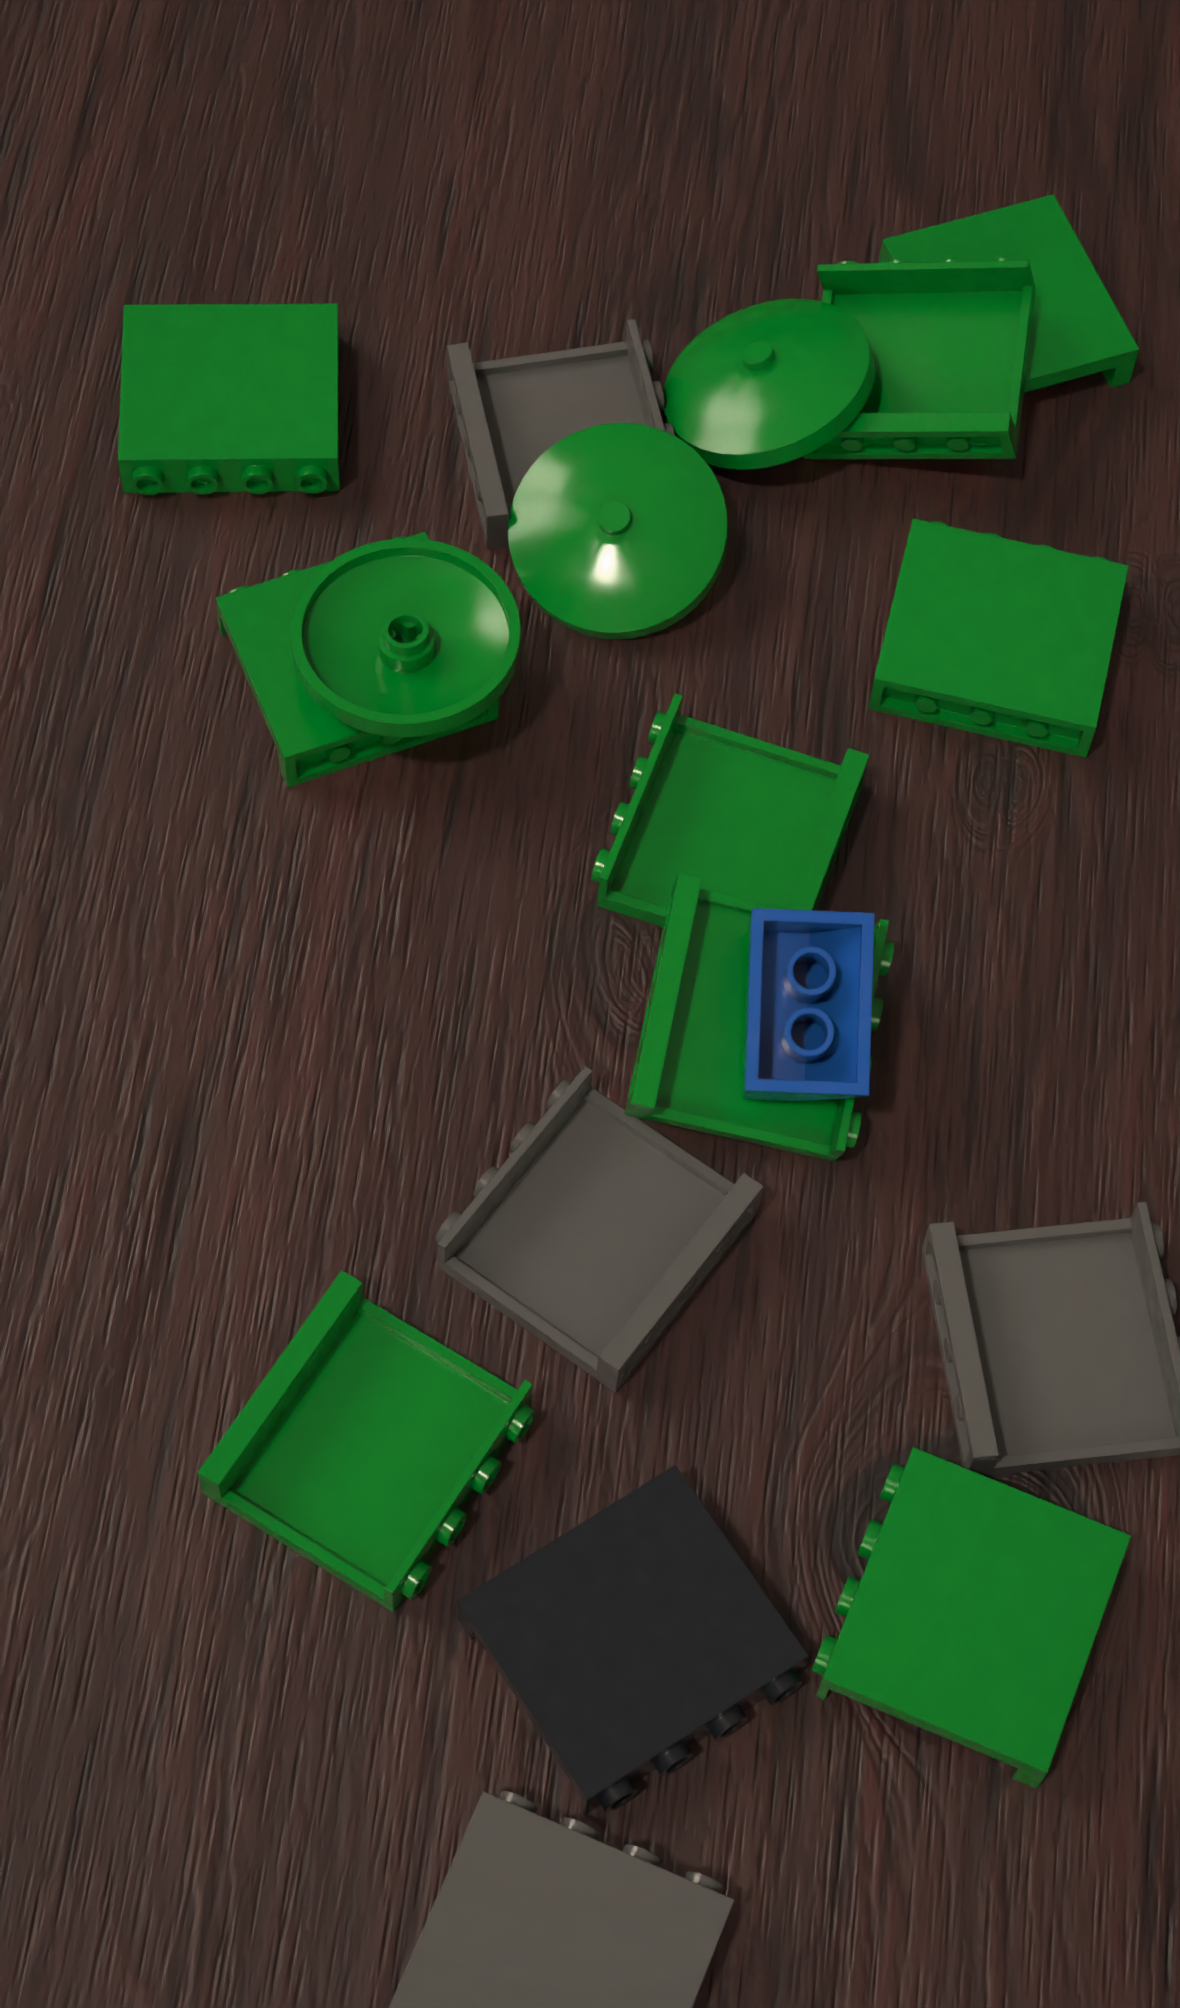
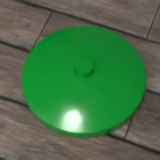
(769, 383)
(618, 530)
(405, 637)

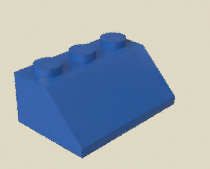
(808, 1005)

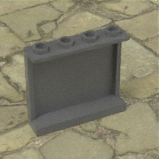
(527, 403)
(594, 1231)
(1057, 1343)
(560, 1921)

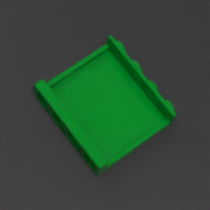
(1073, 317)
(945, 356)
(229, 398)
(999, 637)
(305, 735)
(729, 812)
(694, 1033)
(366, 1445)
(973, 1612)

